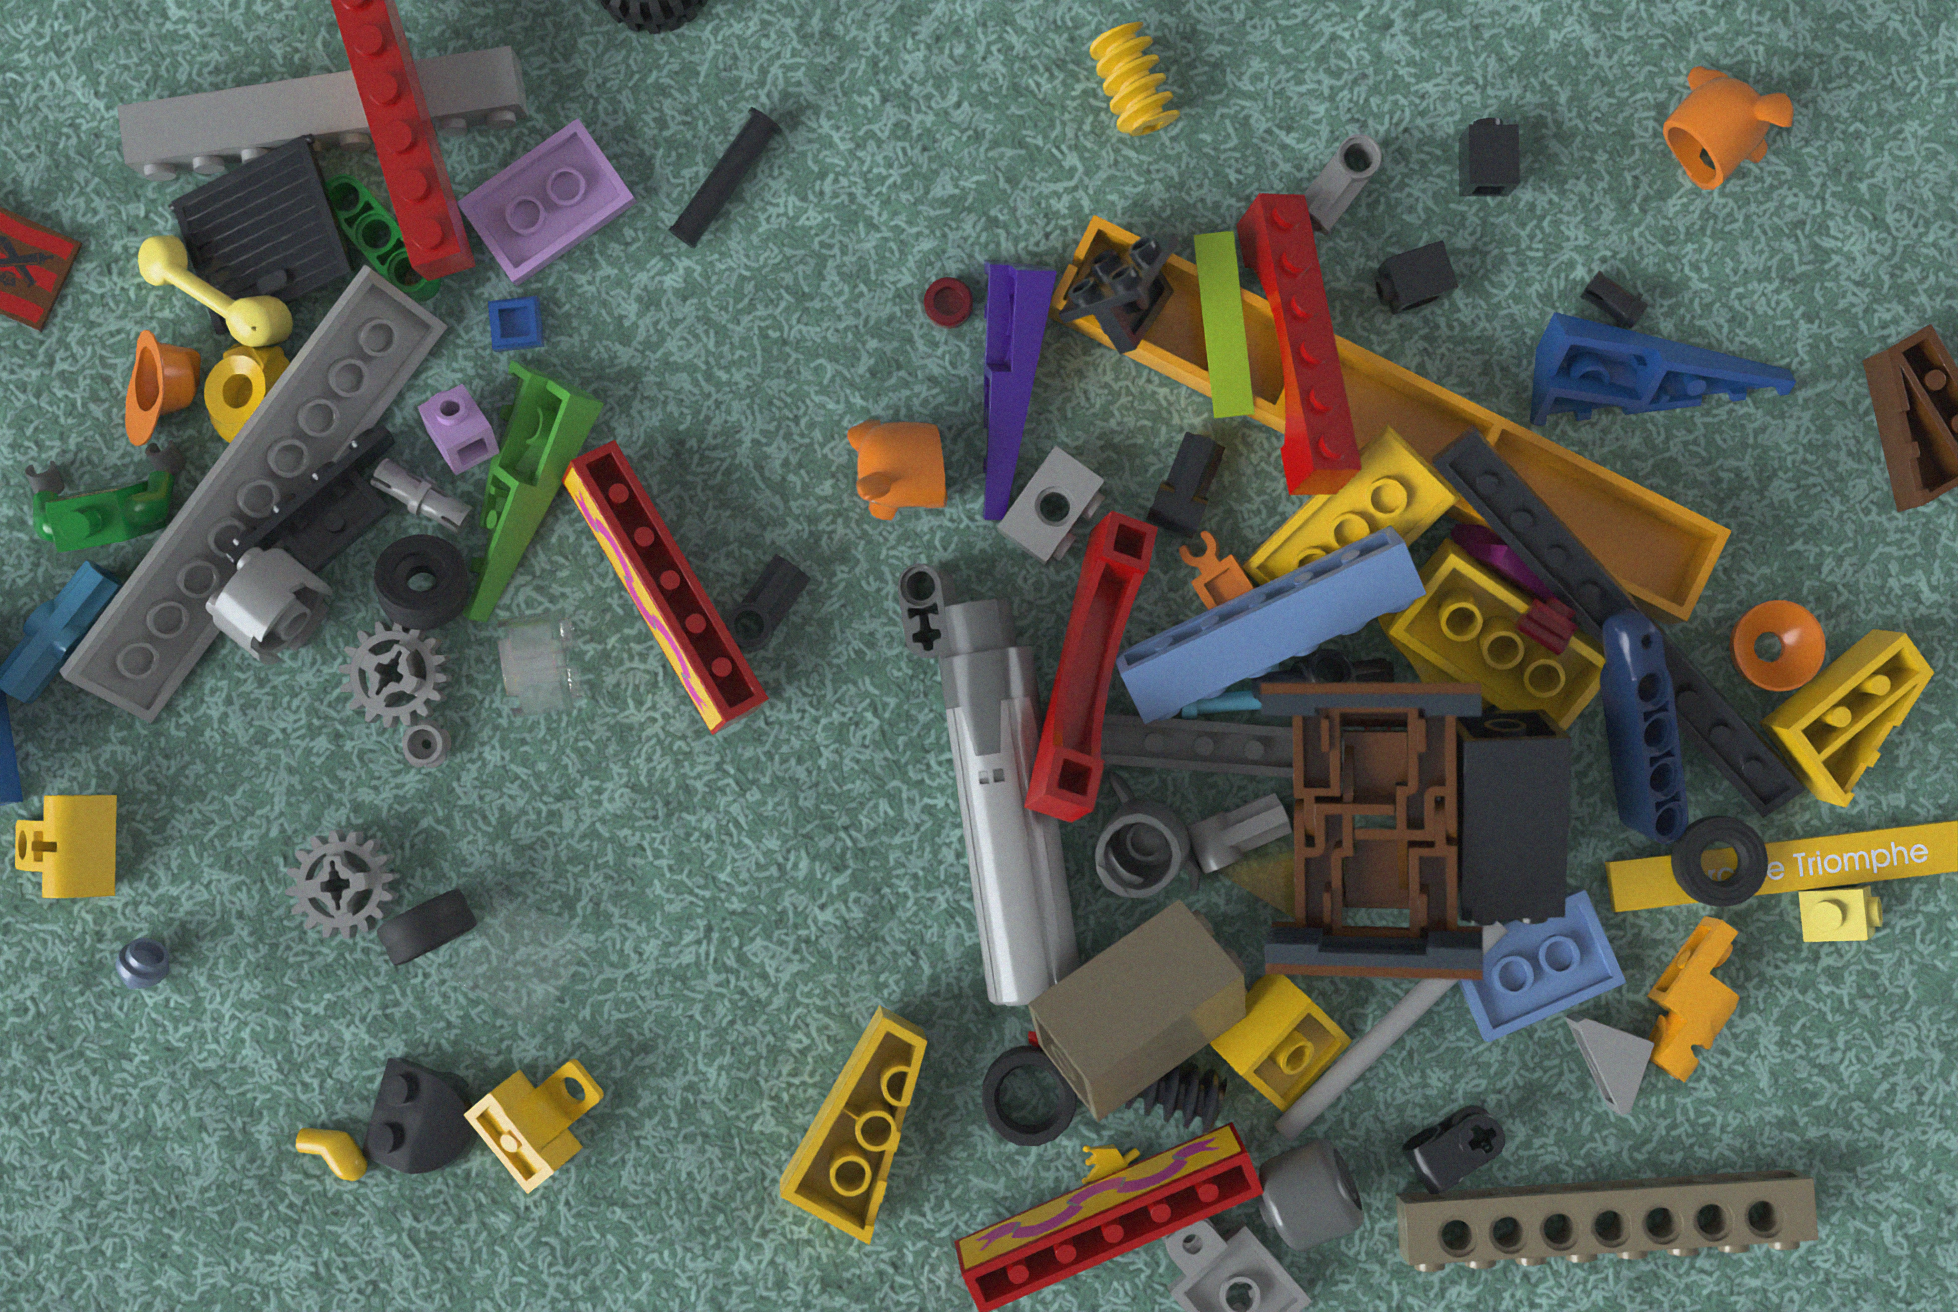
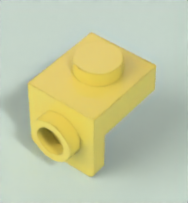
(1839, 914)

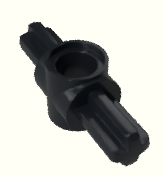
(1331, 667)

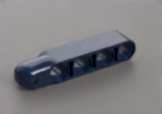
(1642, 729)

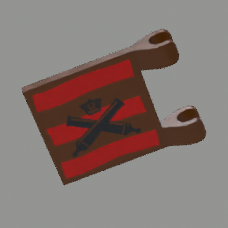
(32, 268)

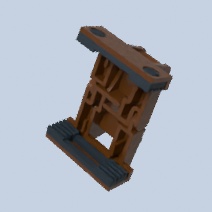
(1384, 867)

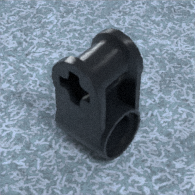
(1448, 1151)

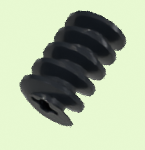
(1186, 1094)

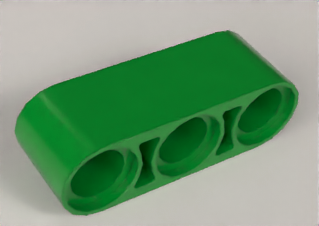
(365, 223)

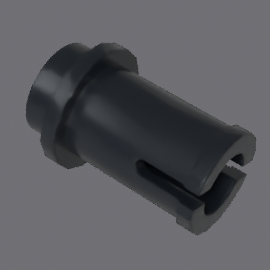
(1614, 300)

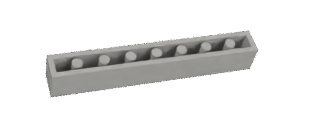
(252, 120)

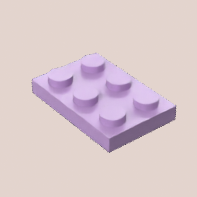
(546, 202)

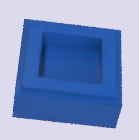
(516, 324)

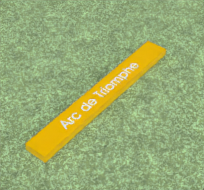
(1797, 864)

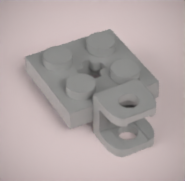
(1216, 1262)

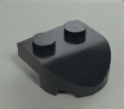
(419, 1119)

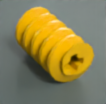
(1130, 80)

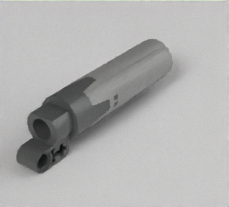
(994, 745)

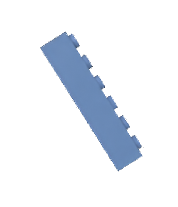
(1270, 625)

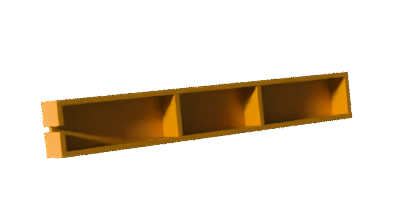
(1639, 536)

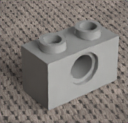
(1061, 478)

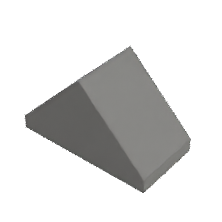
(1614, 1059)

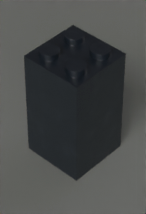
(1512, 816)

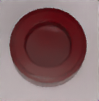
(948, 302)

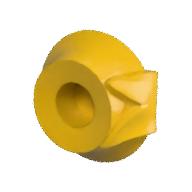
(240, 385)

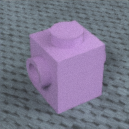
(458, 429)

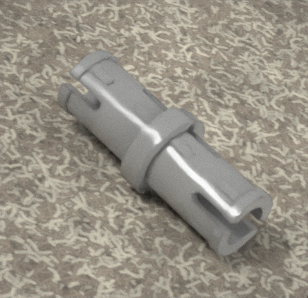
(422, 496)

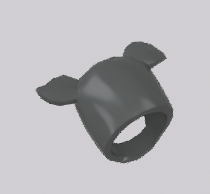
(1143, 846)

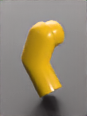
(336, 1148)

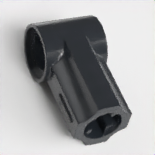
(1182, 496)
(770, 600)

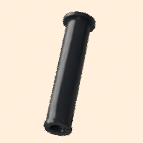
(725, 177)

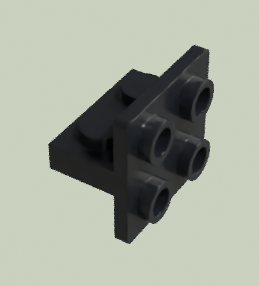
(1124, 290)

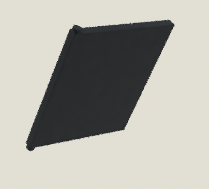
(265, 228)

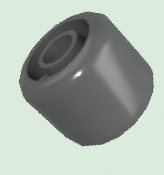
(1309, 1195)

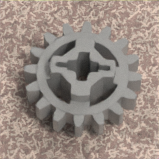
(383, 689)
(342, 903)

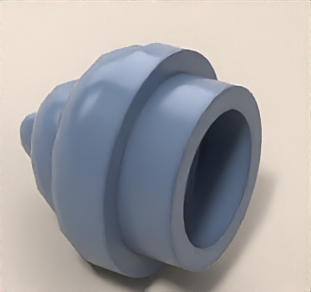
(142, 963)

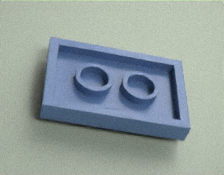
(1542, 970)

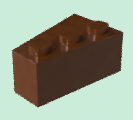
(1916, 415)

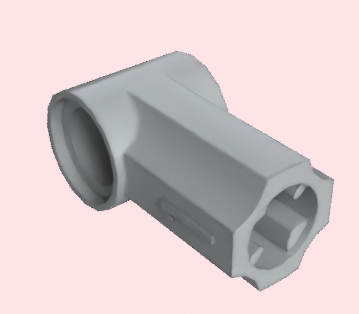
(1338, 185)
(1228, 835)

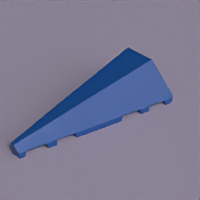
(1604, 366)

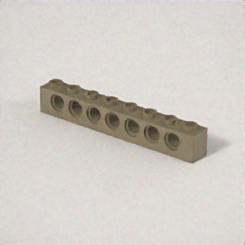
(1786, 1218)

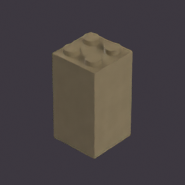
(1140, 1008)

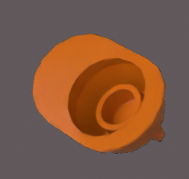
(160, 384)

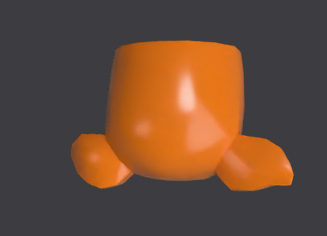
(1726, 121)
(898, 466)

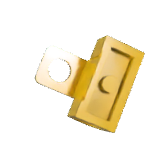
(71, 846)
(531, 1124)

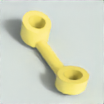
(250, 320)

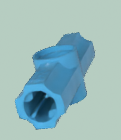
(56, 631)

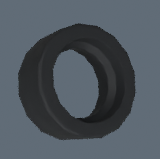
(1010, 1130)

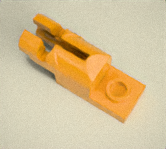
(1693, 998)

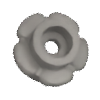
(413, 744)

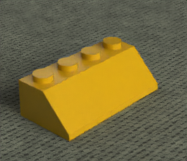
(1470, 633)

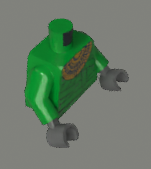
(104, 513)

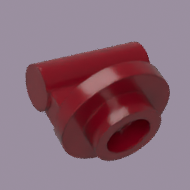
(1548, 624)

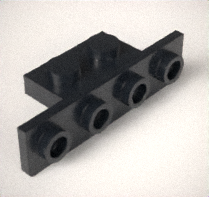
(326, 513)

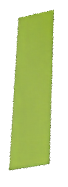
(1223, 324)

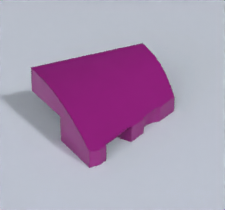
(1498, 556)

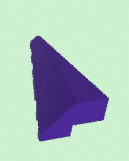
(1014, 335)

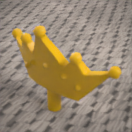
(1107, 1161)

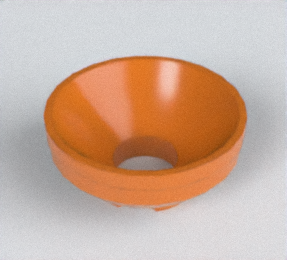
(1800, 641)

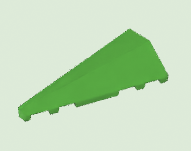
(540, 440)

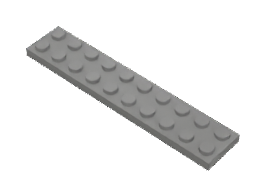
(308, 418)

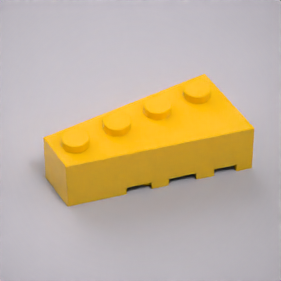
(852, 1140)

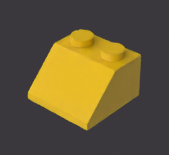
(1281, 1041)

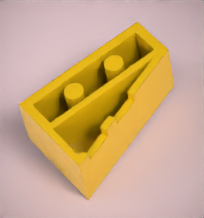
(1847, 711)

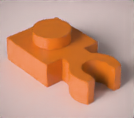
(1219, 578)

